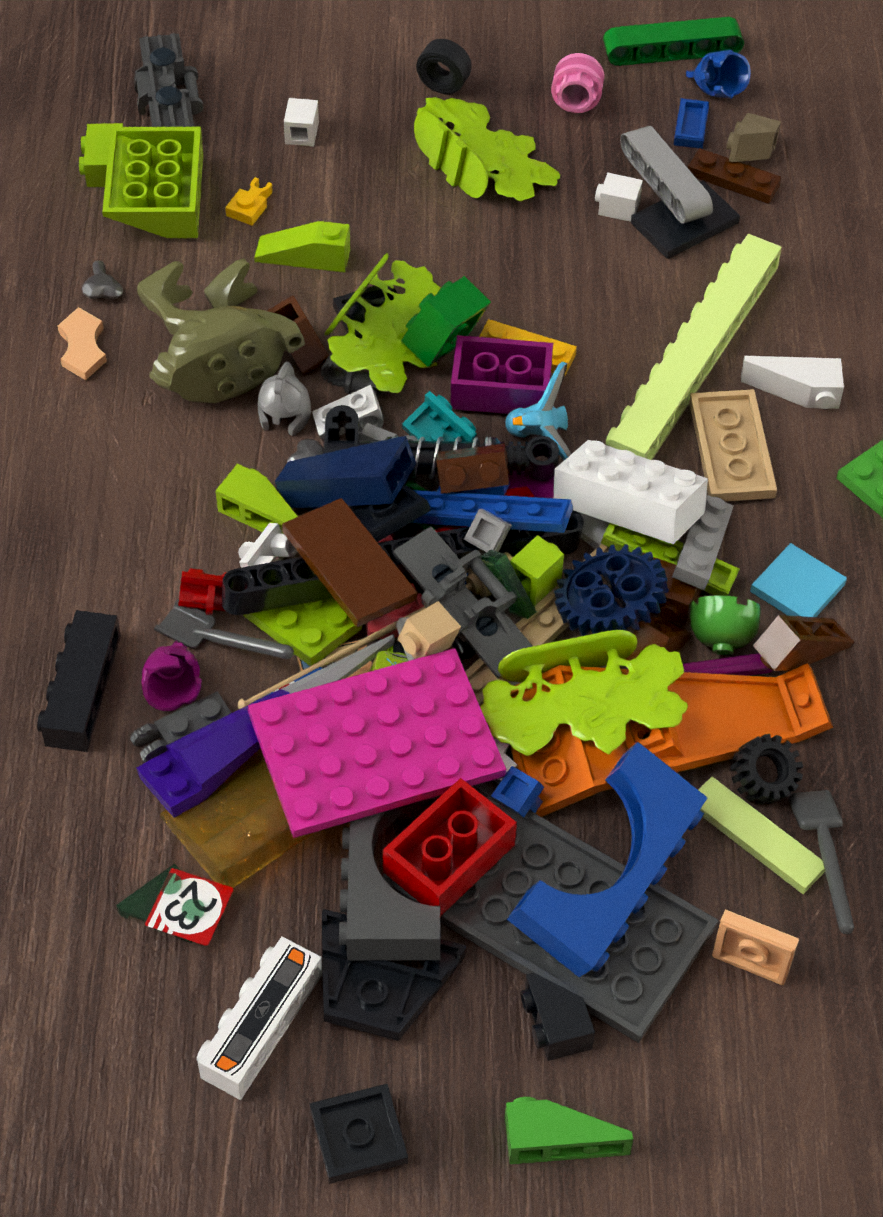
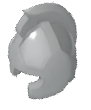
(283, 398)

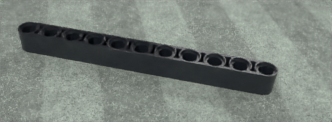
(294, 582)

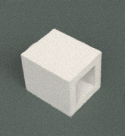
(301, 122)
(619, 196)

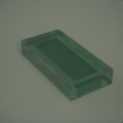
(505, 573)

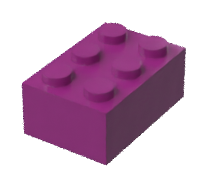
(499, 373)

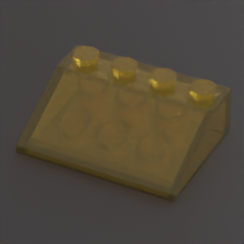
(237, 825)

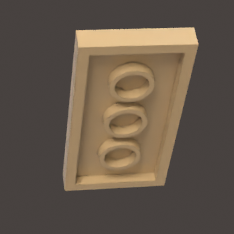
(732, 445)

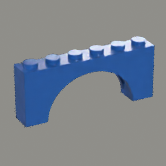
(581, 927)

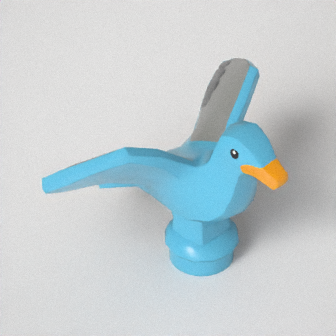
(543, 417)

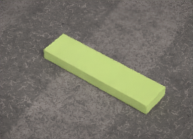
(760, 836)

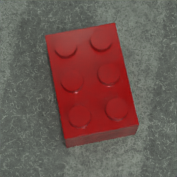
(449, 846)

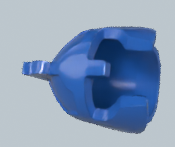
(722, 74)

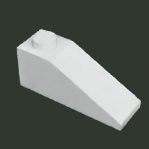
(797, 379)

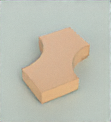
(81, 333)

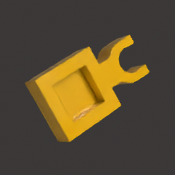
(249, 205)

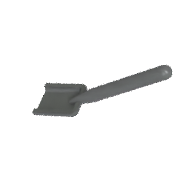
(193, 626)
(820, 812)

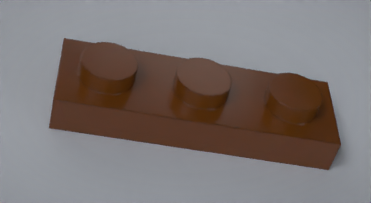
(734, 176)

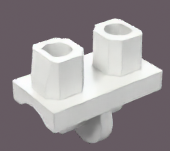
(269, 547)

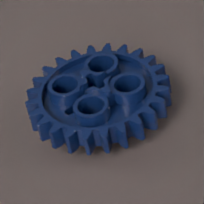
(631, 576)

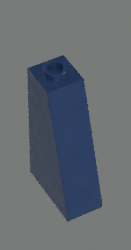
(356, 474)

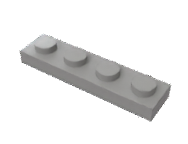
(703, 544)

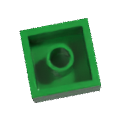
(443, 317)

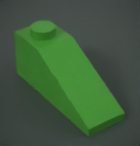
(555, 1133)

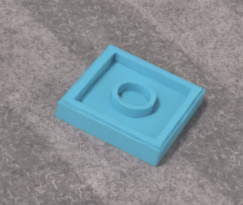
(798, 583)

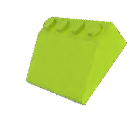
(155, 179)

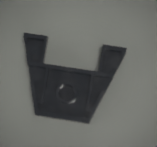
(377, 993)

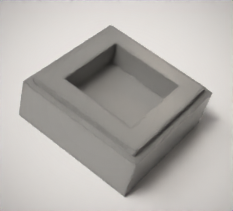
(487, 531)

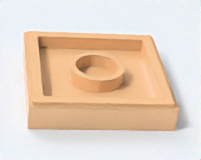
(754, 947)

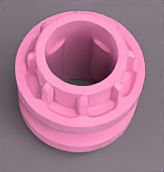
(577, 83)

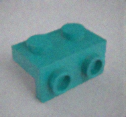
(437, 419)

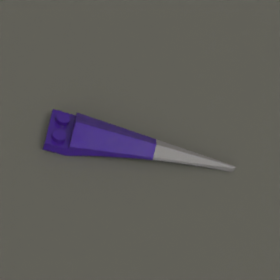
(208, 756)

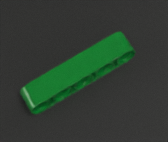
(671, 40)

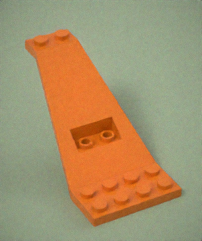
(719, 719)

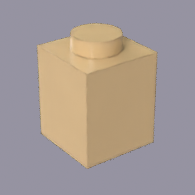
(429, 631)

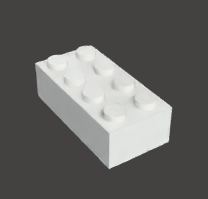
(631, 490)

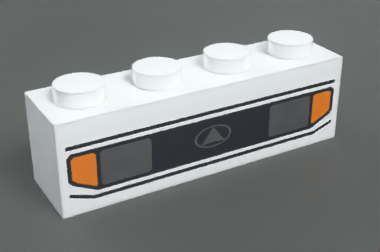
(259, 1018)

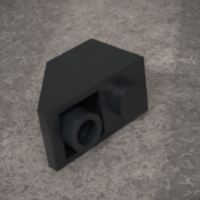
(559, 1018)

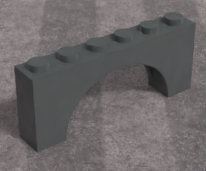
(379, 919)

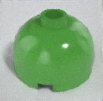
(724, 623)

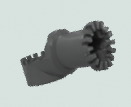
(349, 380)

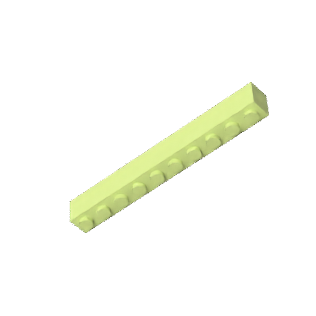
(697, 348)

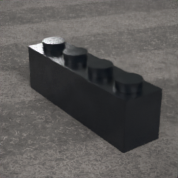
(79, 681)

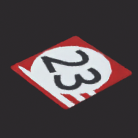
(168, 915)

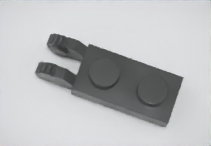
(178, 725)

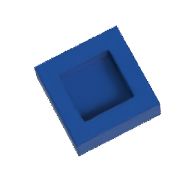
(519, 792)

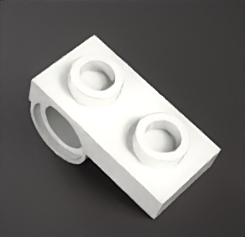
(362, 401)

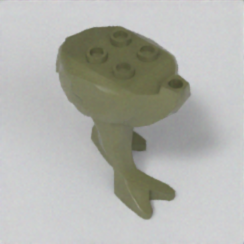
(216, 349)

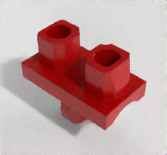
(201, 590)

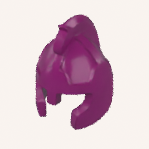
(171, 677)

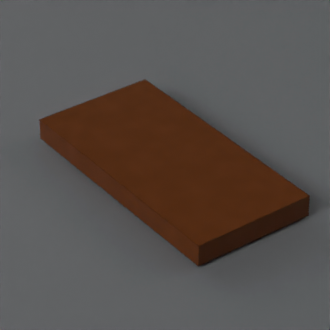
(349, 562)

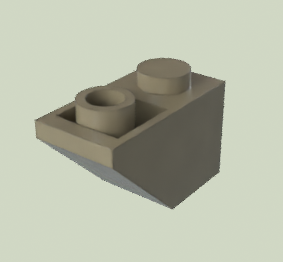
(753, 138)

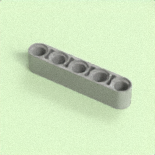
(666, 174)

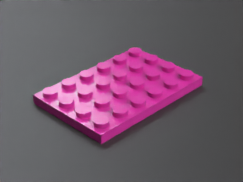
(375, 742)

